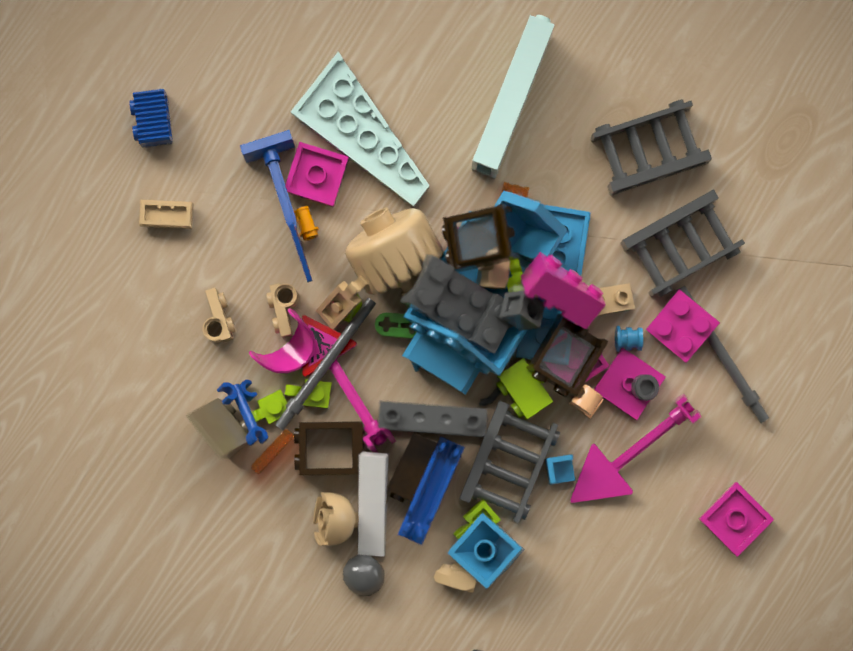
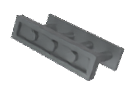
(645, 172)
(660, 231)
(432, 419)
(483, 465)

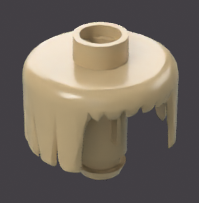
(392, 249)

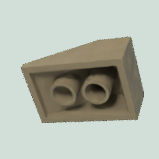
(220, 428)

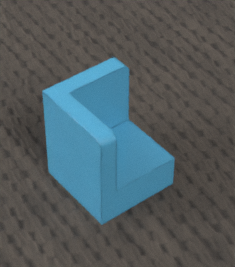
(560, 469)

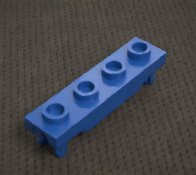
(431, 490)

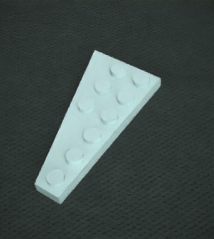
(349, 121)

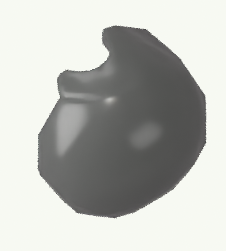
(363, 575)

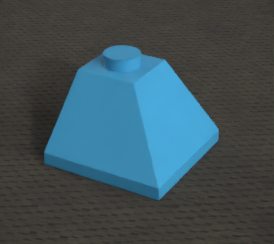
(485, 551)

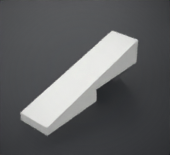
(372, 503)

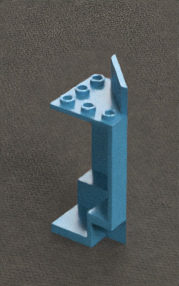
(449, 354)

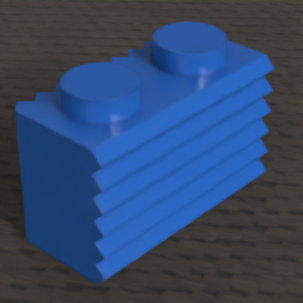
(152, 118)

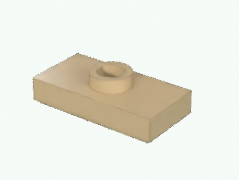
(166, 214)

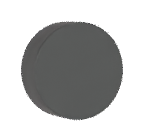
(645, 387)

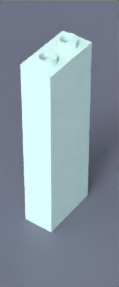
(513, 95)

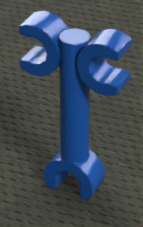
(241, 397)

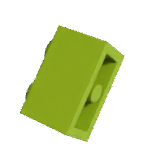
(525, 391)

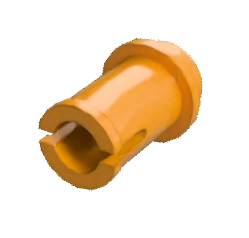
(306, 223)

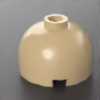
(334, 519)

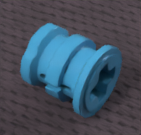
(628, 338)

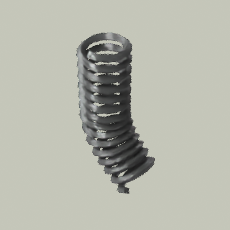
(490, 399)

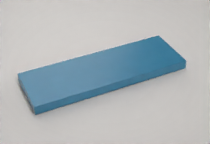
(571, 255)

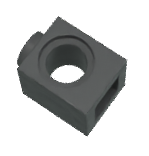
(522, 310)

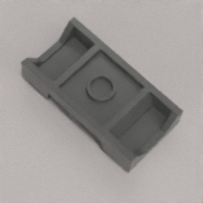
(458, 304)

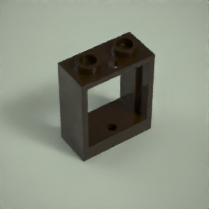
(300, 438)

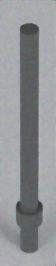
(749, 397)
(295, 405)

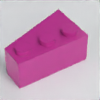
(562, 290)

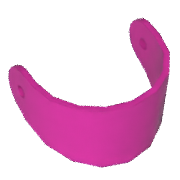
(293, 354)

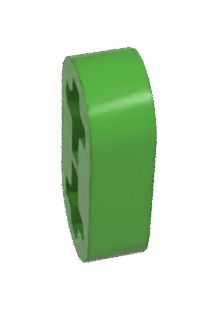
(394, 332)

